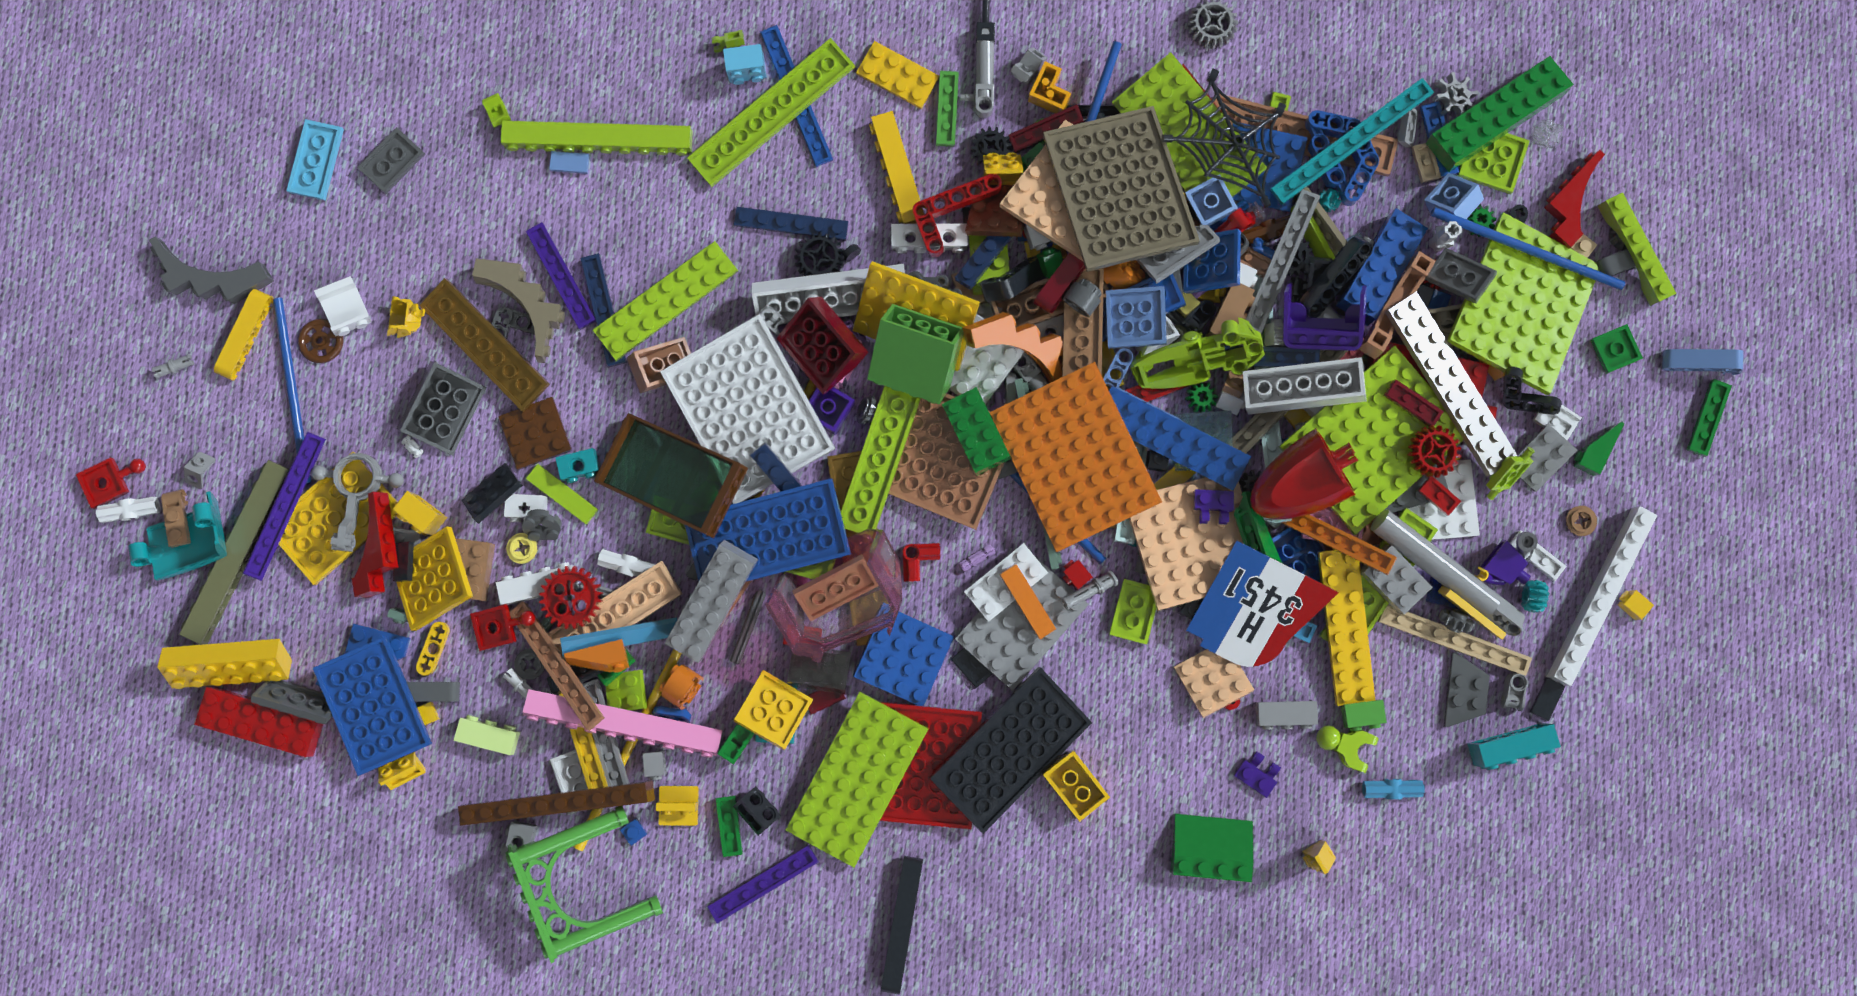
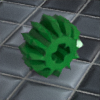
(1485, 215)
(1205, 404)

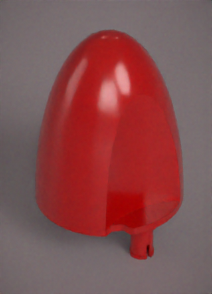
(1303, 479)

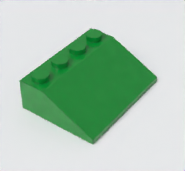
(1212, 848)

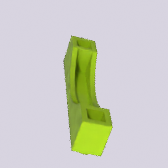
(1623, 221)

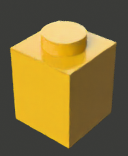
(1635, 604)

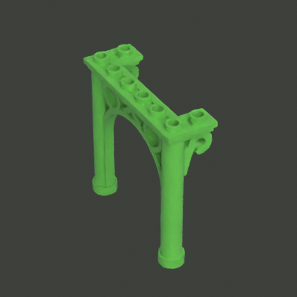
(558, 843)

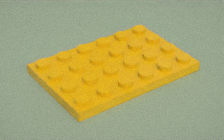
(888, 287)
(319, 516)

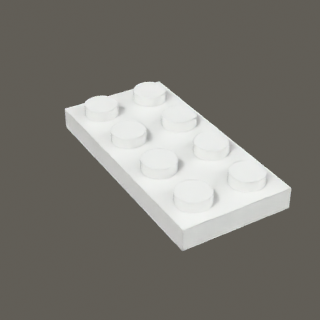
(990, 592)

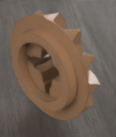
(1588, 526)

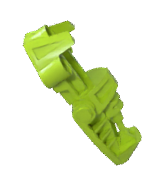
(1198, 355)

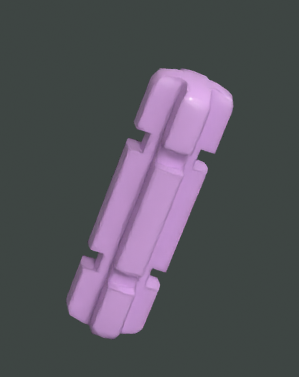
(977, 558)

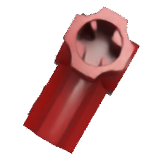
(1238, 220)
(911, 566)

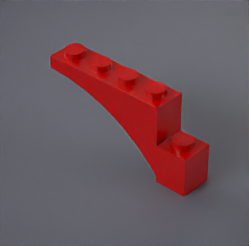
(1567, 202)
(379, 550)

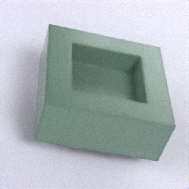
(398, 615)

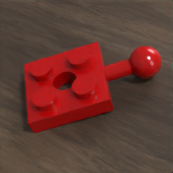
(115, 484)
(501, 617)

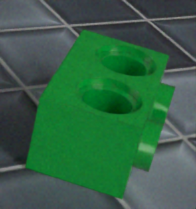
(735, 743)

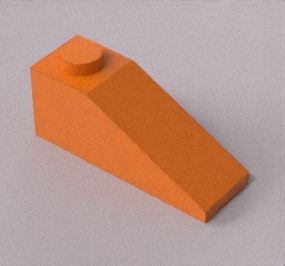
(602, 657)

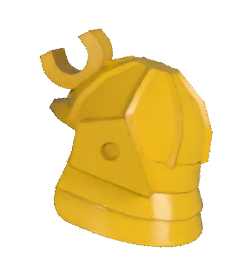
(404, 317)

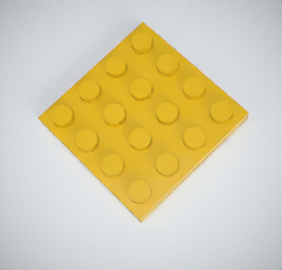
(437, 580)

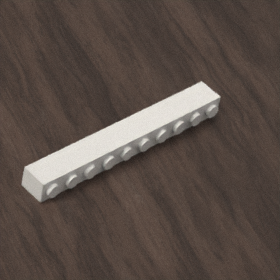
(1601, 596)

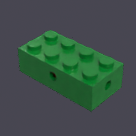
(976, 431)

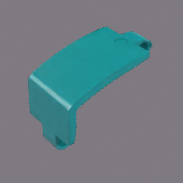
(205, 547)

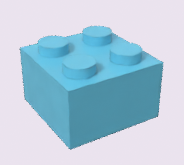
(745, 64)

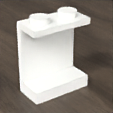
(343, 306)

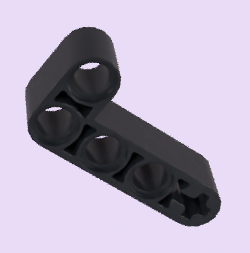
(1013, 281)

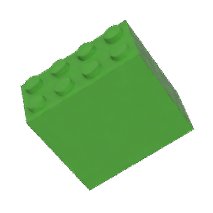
(915, 354)

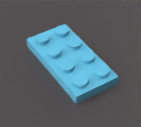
(315, 160)

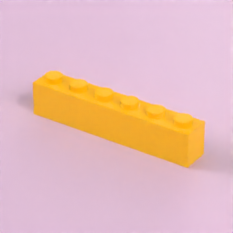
(897, 166)

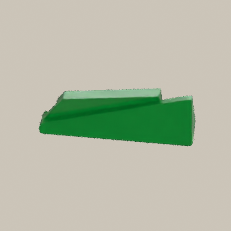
(1253, 529)

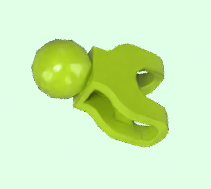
(1346, 745)

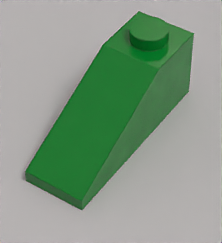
(1595, 454)

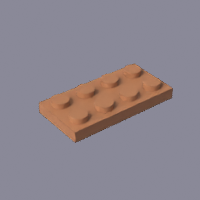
(835, 588)

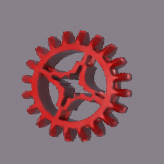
(1431, 444)

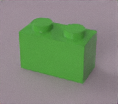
(1363, 714)

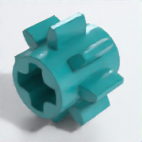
(1329, 200)

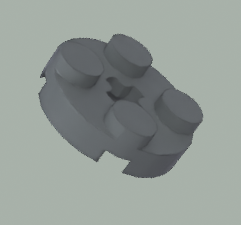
(550, 526)

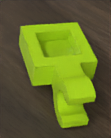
(730, 40)

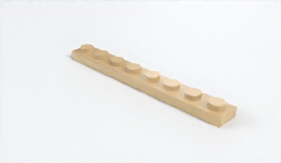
(1458, 642)

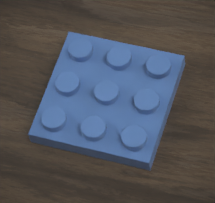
(1136, 317)

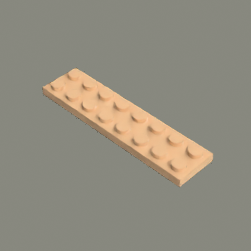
(628, 603)

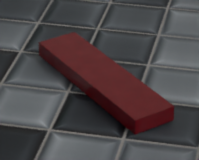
(1033, 133)

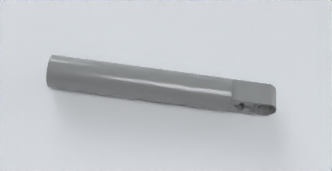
(1448, 572)

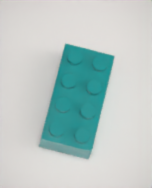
(1514, 745)

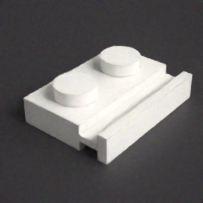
(1563, 422)

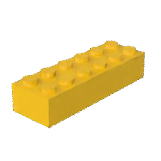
(225, 663)

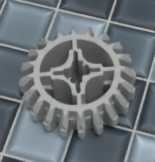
(1220, 35)

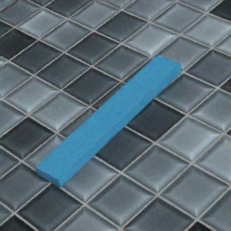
(629, 634)

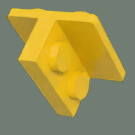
(1006, 166)
(400, 771)
(678, 805)

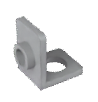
(197, 467)

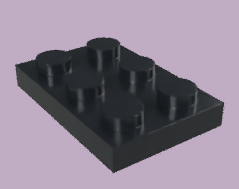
(491, 493)

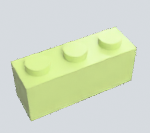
(487, 735)

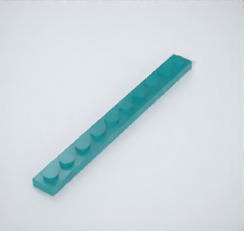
(1352, 141)

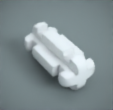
(412, 446)

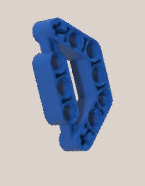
(1318, 134)

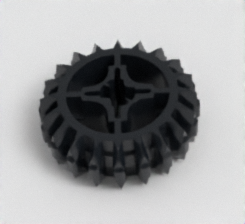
(824, 242)

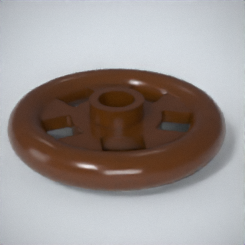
(312, 355)

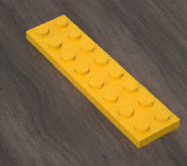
(1347, 629)

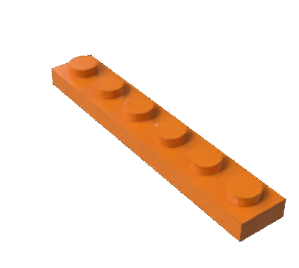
(1343, 542)

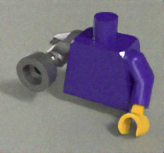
(1508, 563)

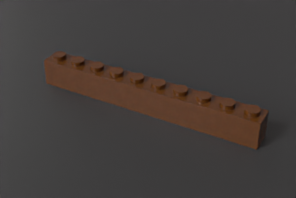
(556, 803)

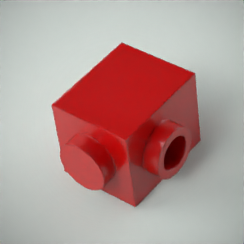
(1076, 574)

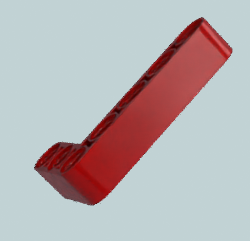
(950, 205)

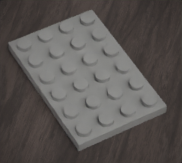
(1009, 643)

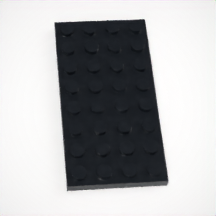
(1010, 750)

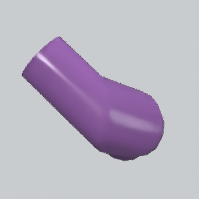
(850, 325)
(999, 401)

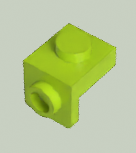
(496, 109)

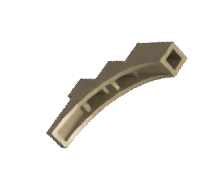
(530, 296)

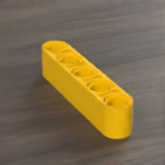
(242, 334)

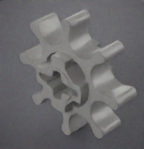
(1454, 95)

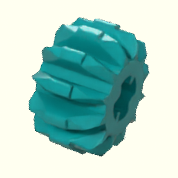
(1535, 596)

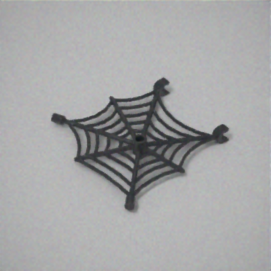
(1235, 142)

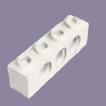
(901, 231)

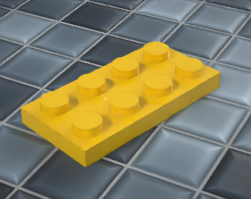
(897, 75)

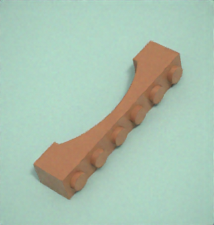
(1409, 282)

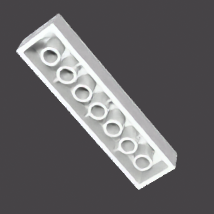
(838, 289)

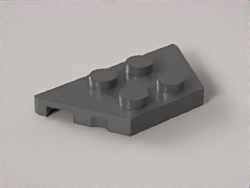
(1466, 691)

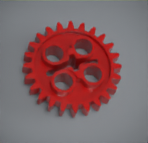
(553, 600)

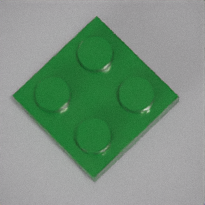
(1616, 349)

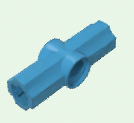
(1393, 789)

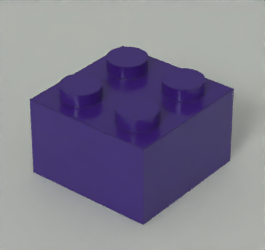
(831, 408)

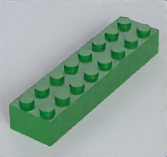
(1499, 114)

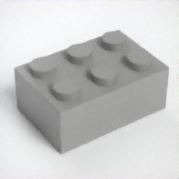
(1403, 584)

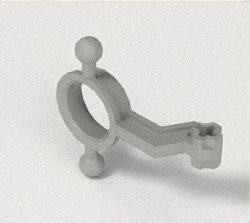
(344, 539)

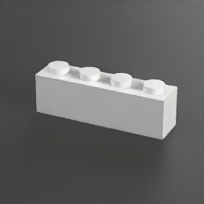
(528, 585)

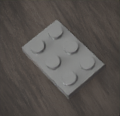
(1550, 455)

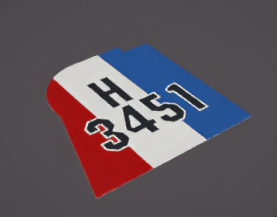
(1256, 607)

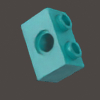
(567, 463)

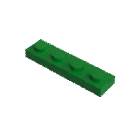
(1709, 417)

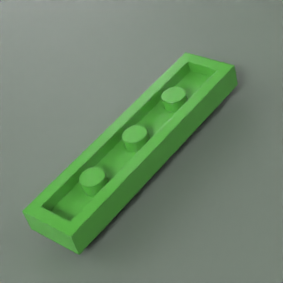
(947, 108)

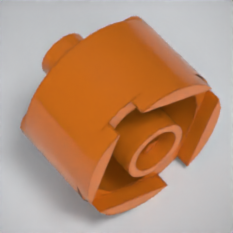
(1123, 275)
(681, 686)

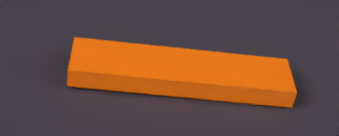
(1027, 601)

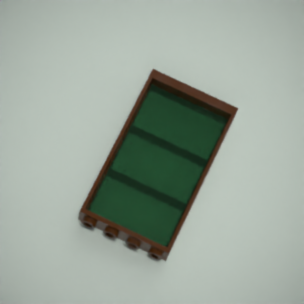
(671, 475)

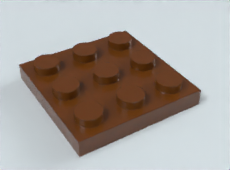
(535, 433)

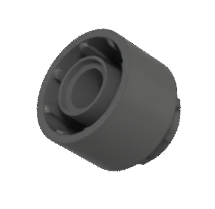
(1083, 297)

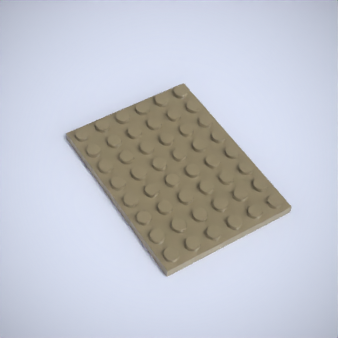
(1120, 188)

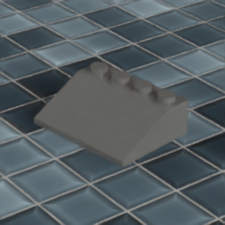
(441, 408)

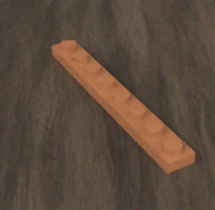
(559, 670)

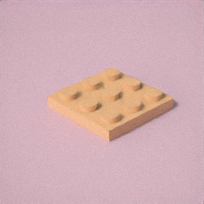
(1212, 681)

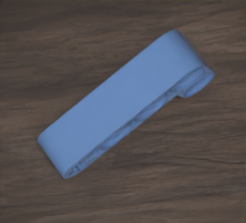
(1703, 360)

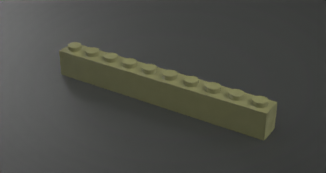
(239, 544)

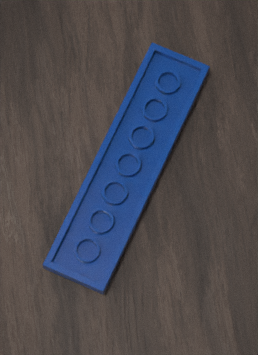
(1180, 441)

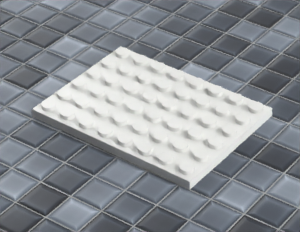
(746, 395)

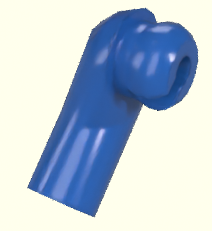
(1258, 246)

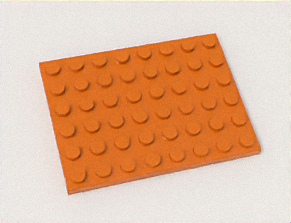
(1075, 457)

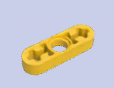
(425, 651)

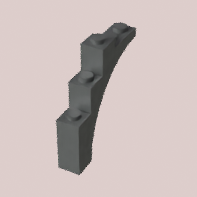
(233, 284)

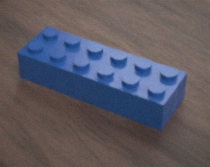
(1382, 270)

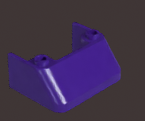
(1323, 332)

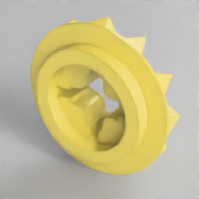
(513, 545)

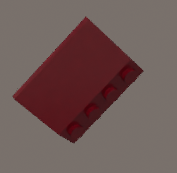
(821, 344)

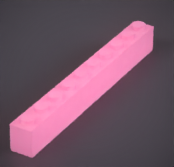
(626, 723)

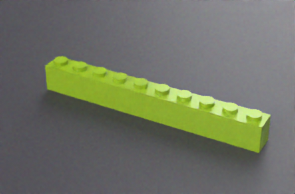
(596, 136)

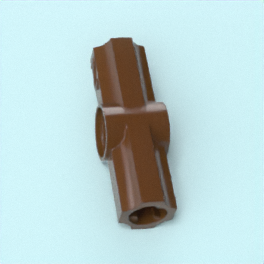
(1267, 230)

